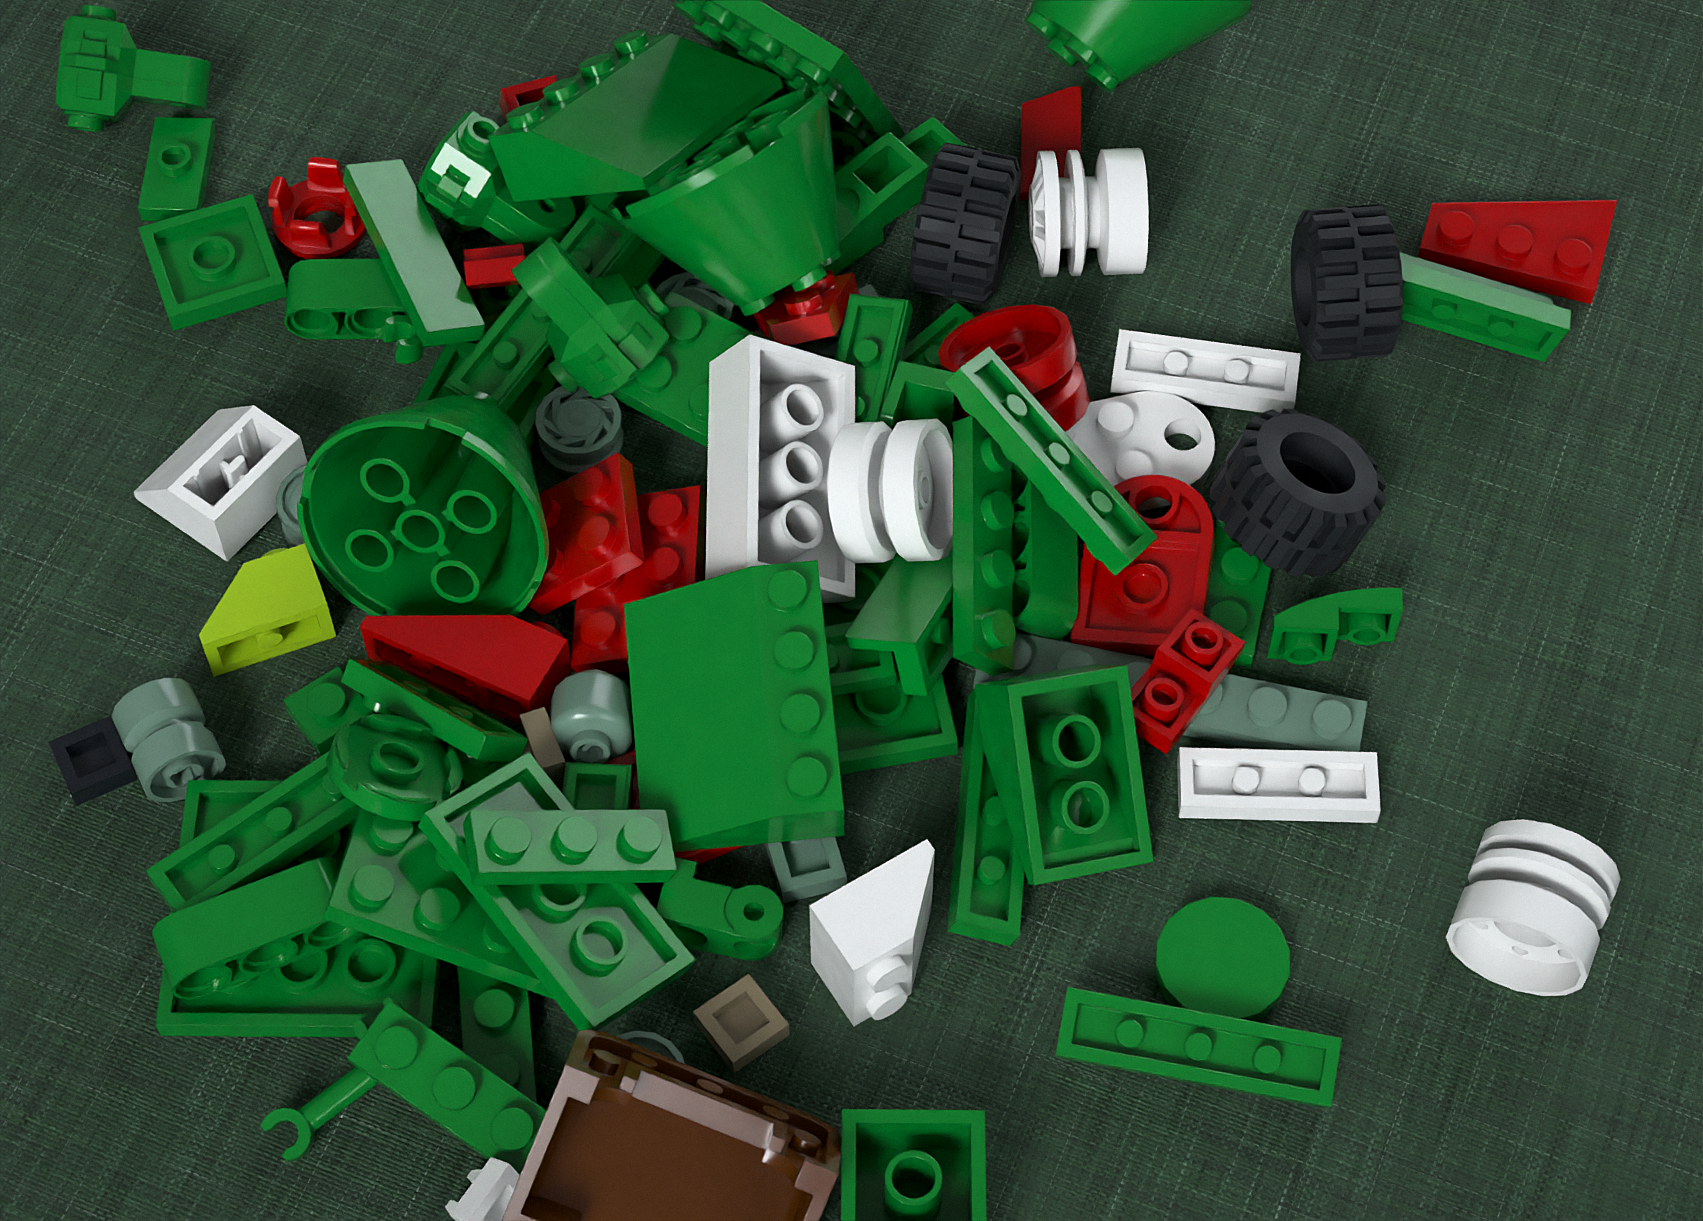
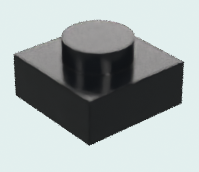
(93, 760)

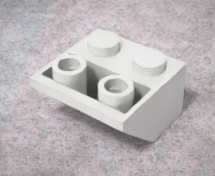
(225, 478)

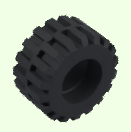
(965, 223)
(1346, 283)
(1297, 492)

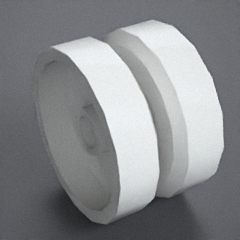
(892, 491)

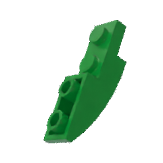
(882, 186)

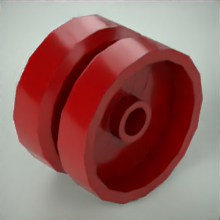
(1037, 349)

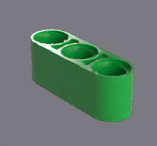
(340, 299)
(1043, 564)
(249, 930)

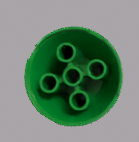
(1128, 35)
(749, 204)
(427, 511)

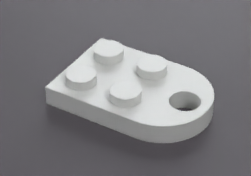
(1128, 437)

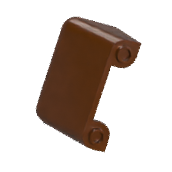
(669, 1144)

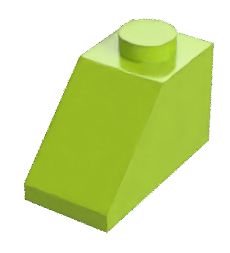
(267, 612)

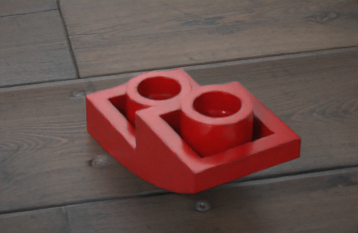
(1182, 678)

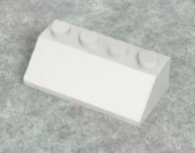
(770, 457)

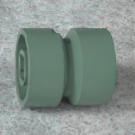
(167, 738)

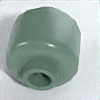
(592, 717)

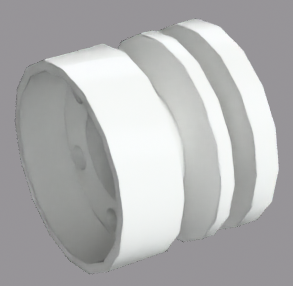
(1090, 212)
(1533, 907)

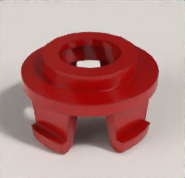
(320, 192)

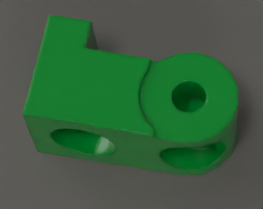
(721, 919)

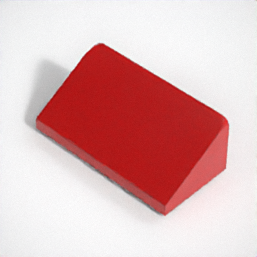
(1049, 125)

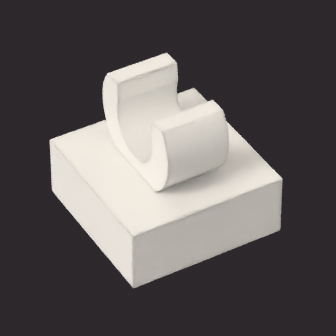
(487, 1194)

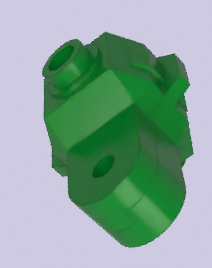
(106, 73)
(469, 191)
(598, 326)

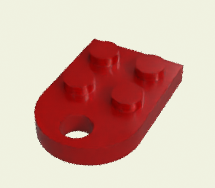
(1160, 585)

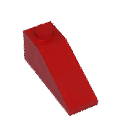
(477, 658)

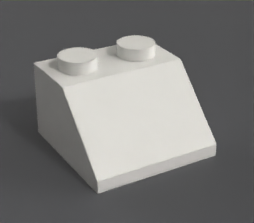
(873, 934)

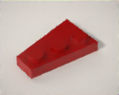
(1523, 243)

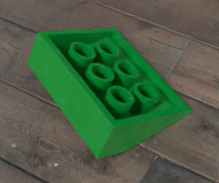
(626, 117)
(736, 709)

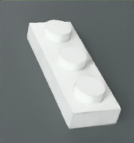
(1206, 371)
(1278, 785)

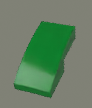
(1311, 628)

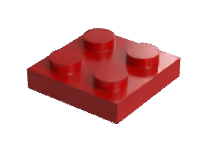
(590, 532)

